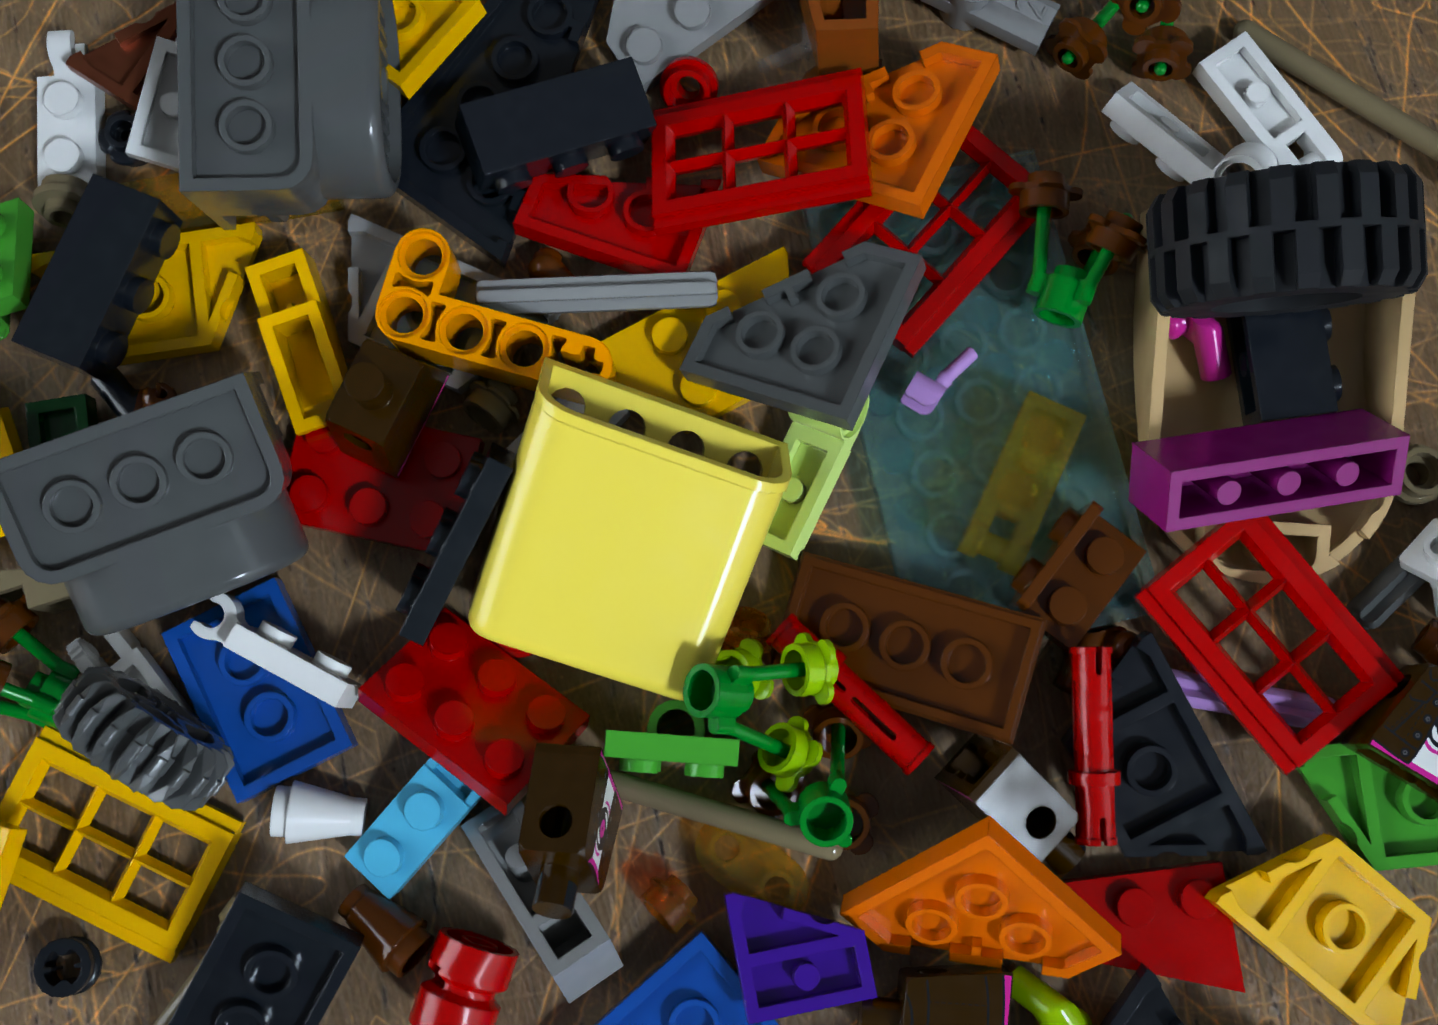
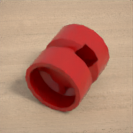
(465, 981)

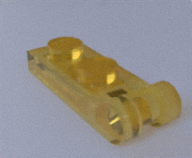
(1022, 481)

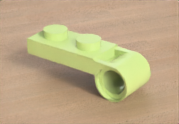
(816, 461)

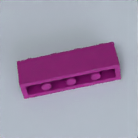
(1267, 469)

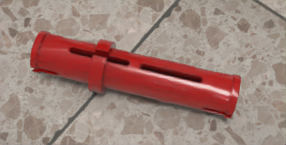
(1093, 746)
(906, 748)

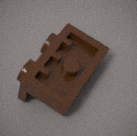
(1075, 574)

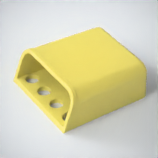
(621, 543)

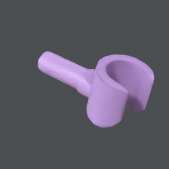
(925, 393)

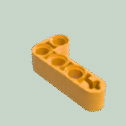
(447, 317)

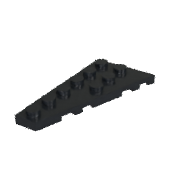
(505, 51)

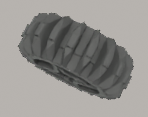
(143, 738)

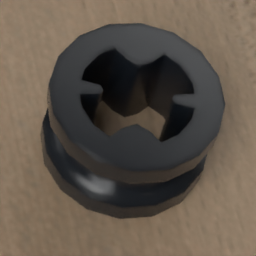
(46, 969)

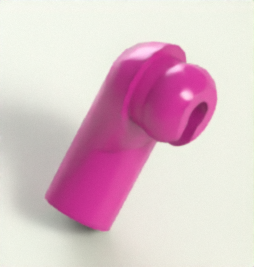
(1208, 343)

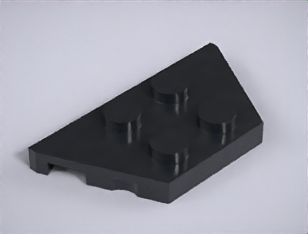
(1171, 778)

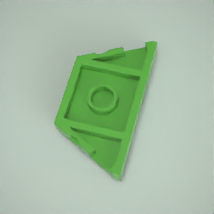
(1374, 810)

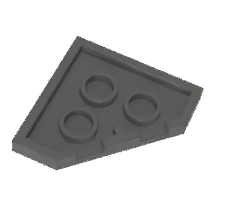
(811, 337)

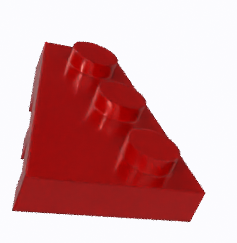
(607, 222)
(1168, 921)

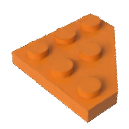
(913, 125)
(983, 904)

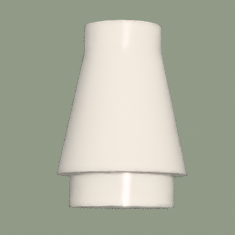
(315, 813)

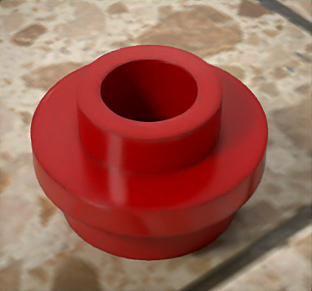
(688, 66)

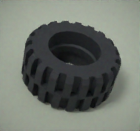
(1287, 240)

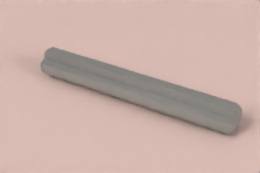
(599, 293)

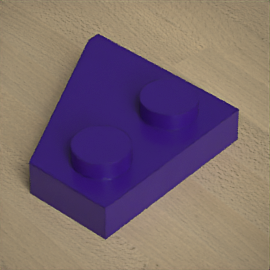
(795, 959)

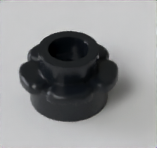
(111, 138)

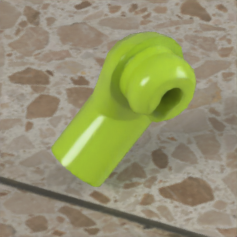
(1045, 1002)

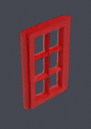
(771, 196)
(967, 270)
(1223, 675)

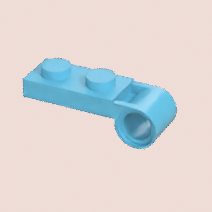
(412, 828)

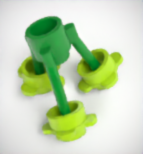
(728, 690)

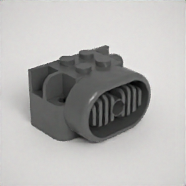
(286, 105)
(156, 505)

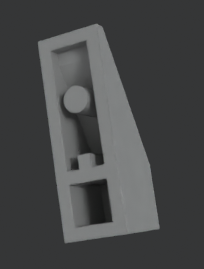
(572, 948)

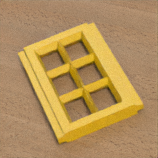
(91, 901)

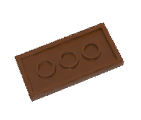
(922, 645)

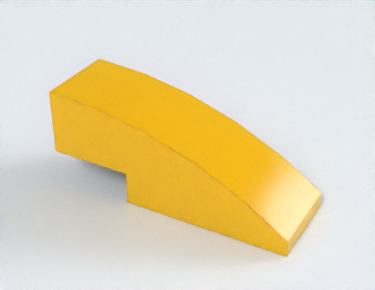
(299, 336)

